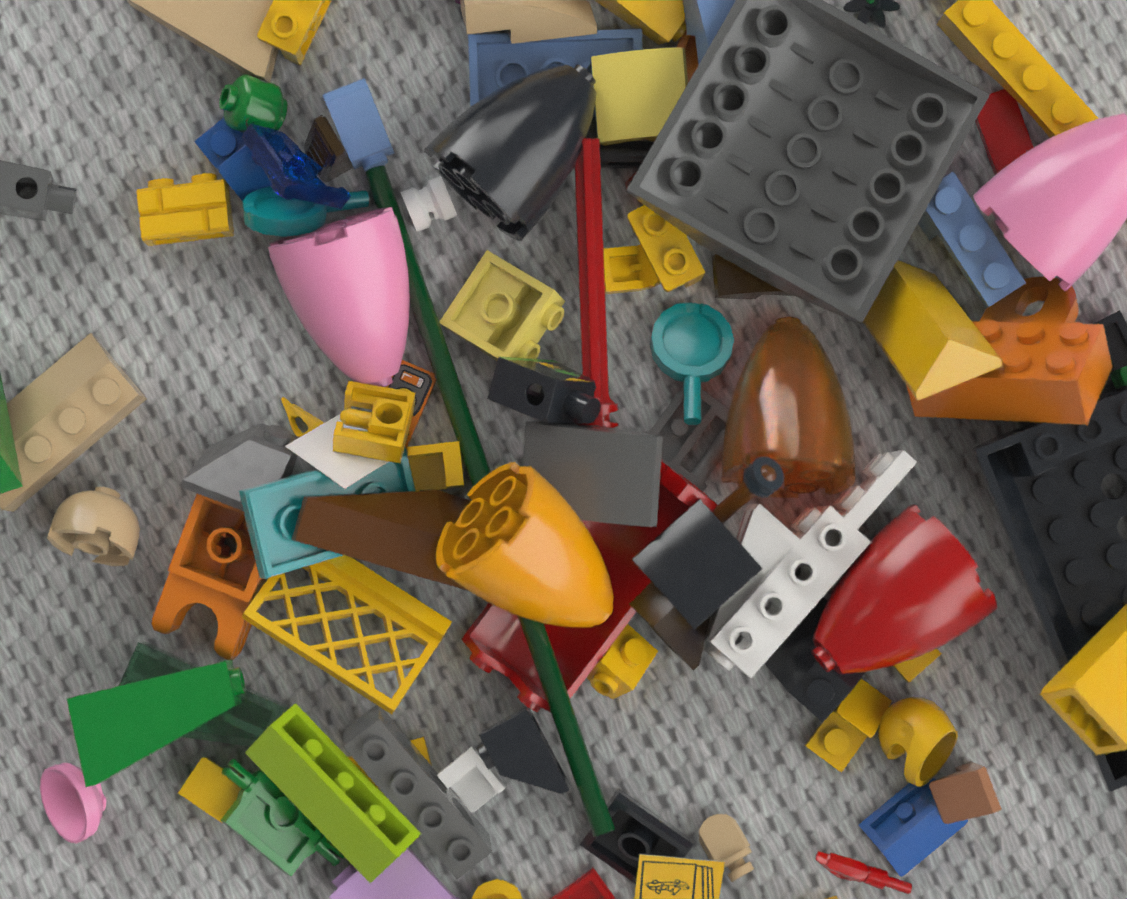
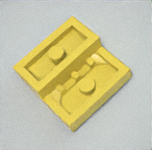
(637, 92)

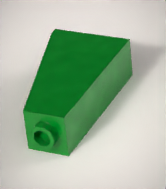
(139, 718)

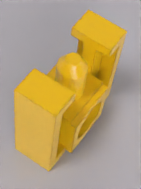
(386, 424)

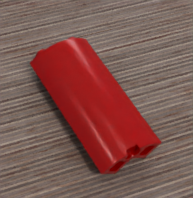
(498, 637)

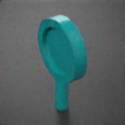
(276, 216)
(692, 347)

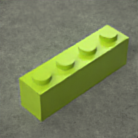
(332, 793)

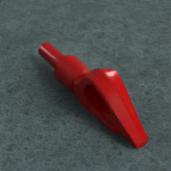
(854, 870)

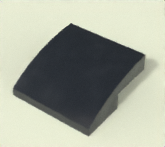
(697, 563)

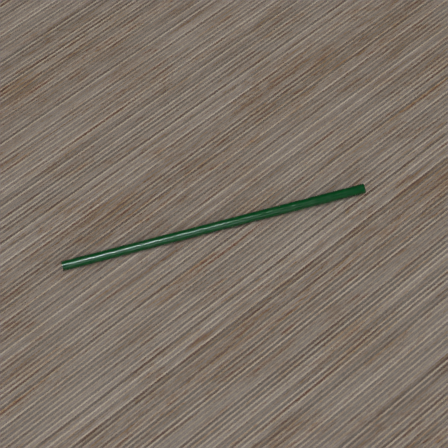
(478, 468)

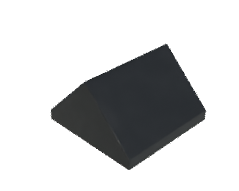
(635, 833)

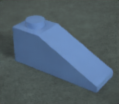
(359, 125)

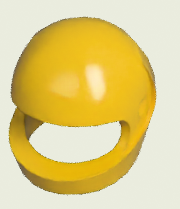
(922, 732)

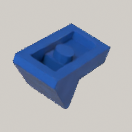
(232, 159)

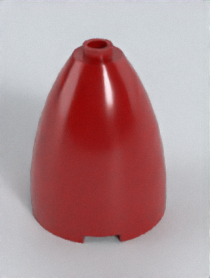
(901, 598)

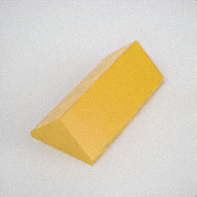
(927, 333)

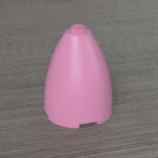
(1063, 198)
(350, 291)

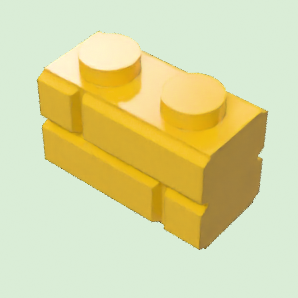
(185, 210)

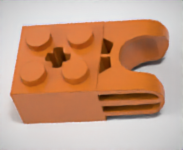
(210, 576)

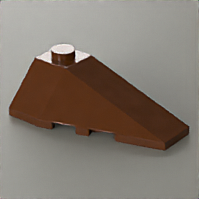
(382, 528)

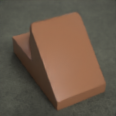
(965, 794)

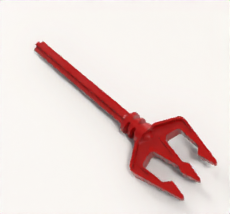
(592, 277)

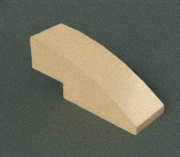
(529, 18)

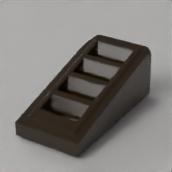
(326, 150)

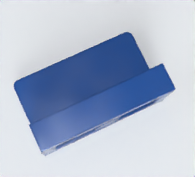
(908, 827)

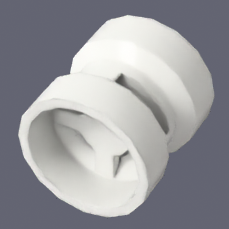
(428, 203)

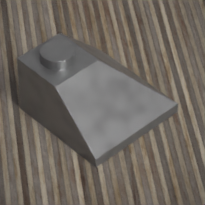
(241, 463)

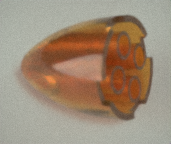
(792, 412)

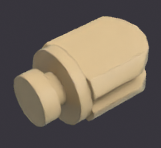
(726, 842)

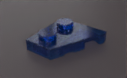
(289, 169)

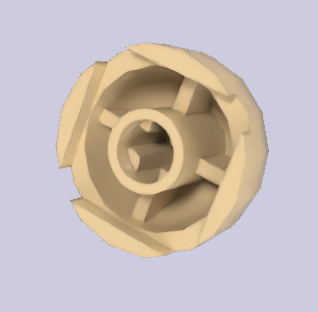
(96, 525)

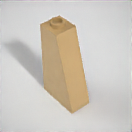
(219, 27)

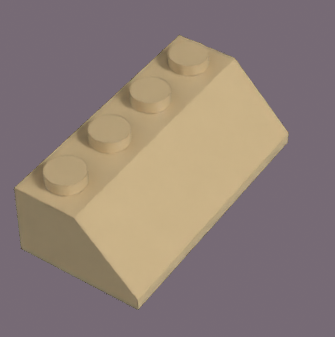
(66, 414)

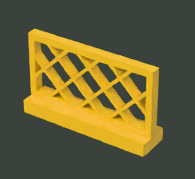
(376, 597)

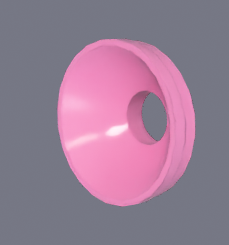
(69, 804)

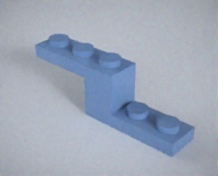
(970, 242)

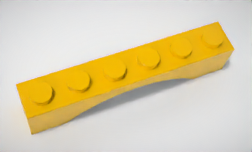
(1010, 59)

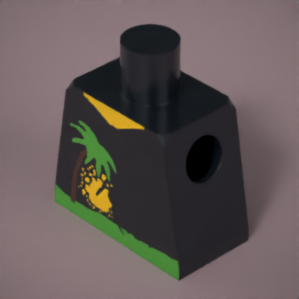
(563, 397)

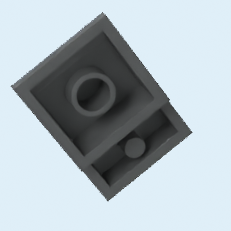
(598, 469)

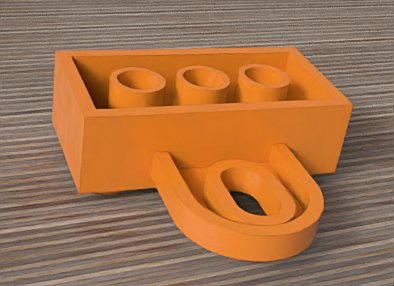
(1048, 361)

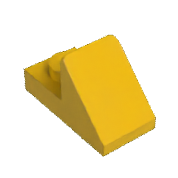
(849, 725)

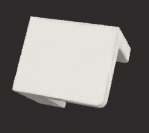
(471, 779)

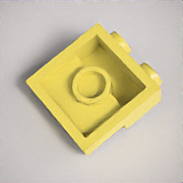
(503, 310)

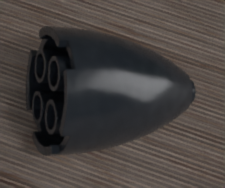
(518, 146)

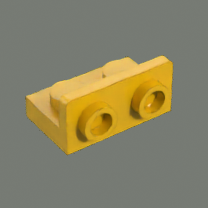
(292, 26)
(666, 249)

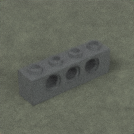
(417, 791)

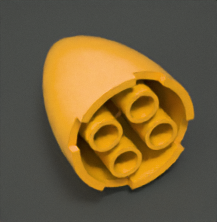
(526, 551)

